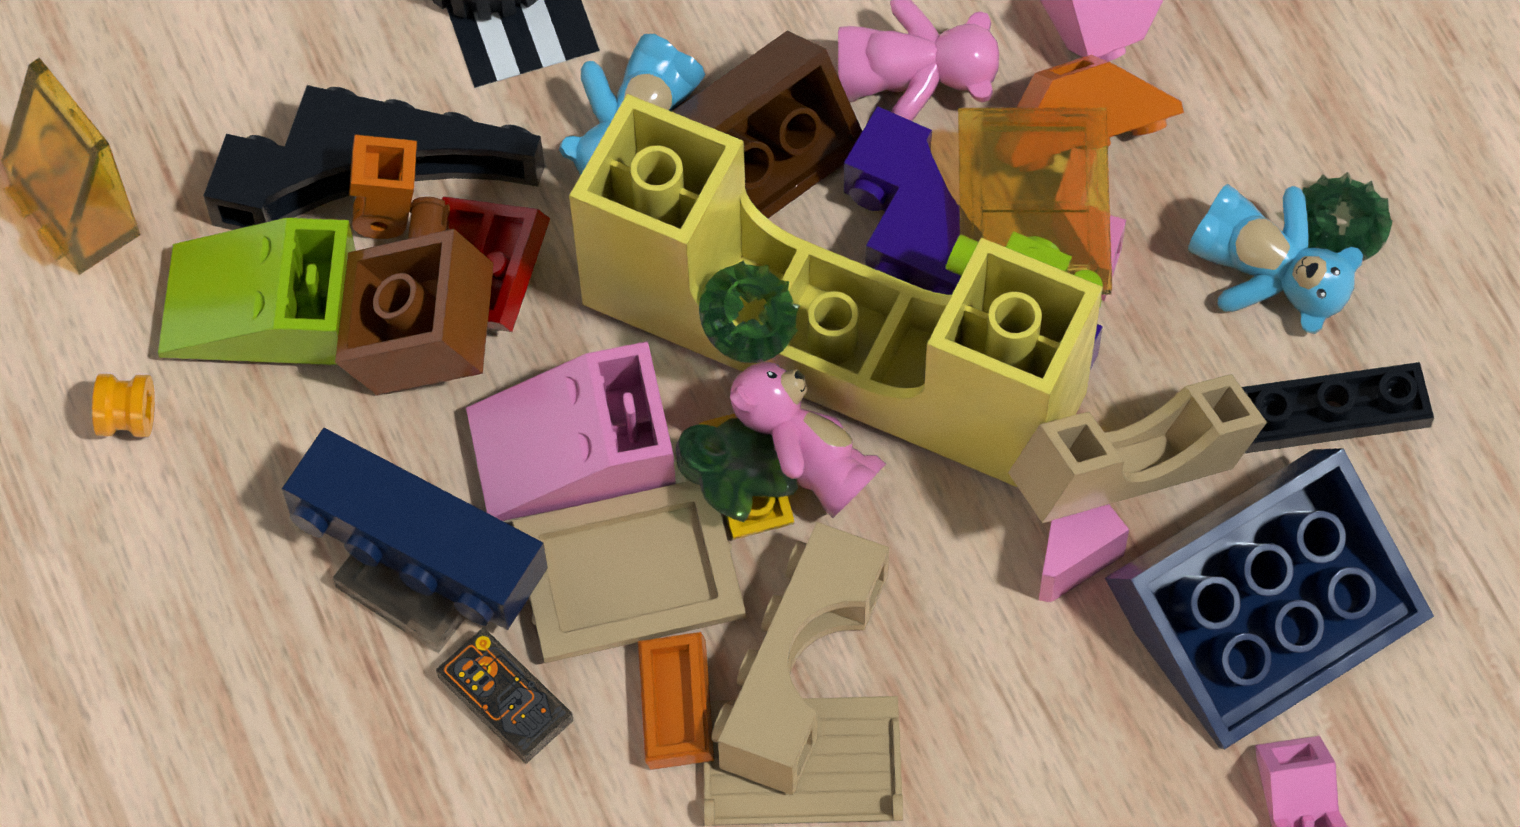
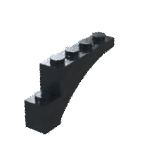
(270, 182)

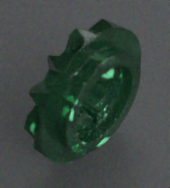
(1365, 231)
(749, 340)

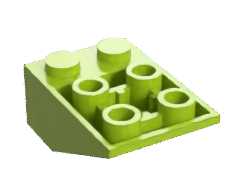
(258, 293)

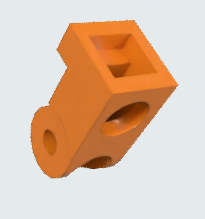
(382, 185)

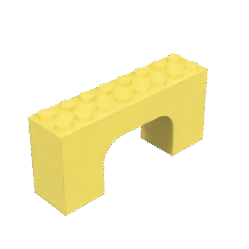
(940, 370)

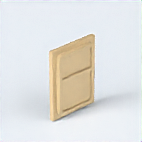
(631, 571)

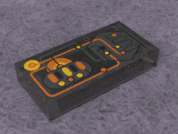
(504, 695)

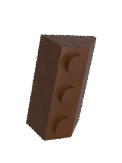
(788, 115)

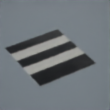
(524, 41)

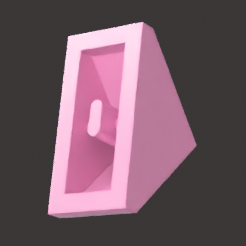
(1081, 548)

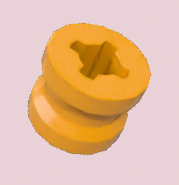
(123, 405)

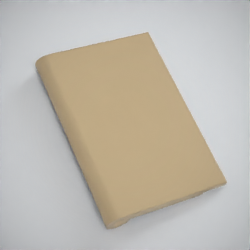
(846, 778)

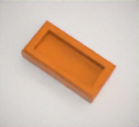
(675, 701)

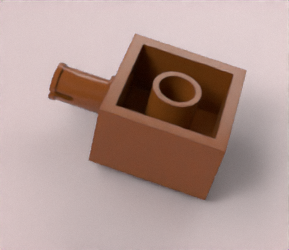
(415, 306)

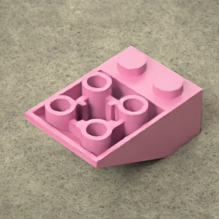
(573, 435)

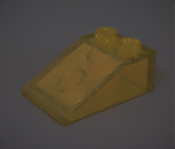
(65, 175)

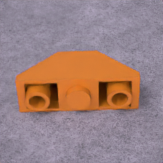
(1101, 84)

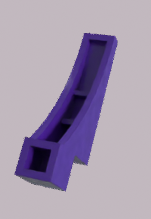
(897, 174)

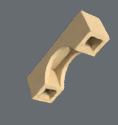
(1079, 467)
(830, 591)

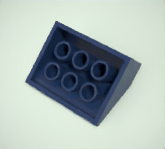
(1271, 595)

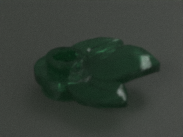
(732, 466)

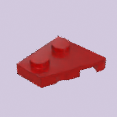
(511, 240)

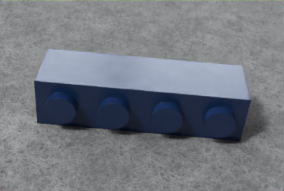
(414, 529)

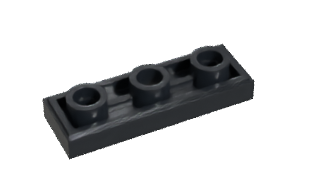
(1370, 402)

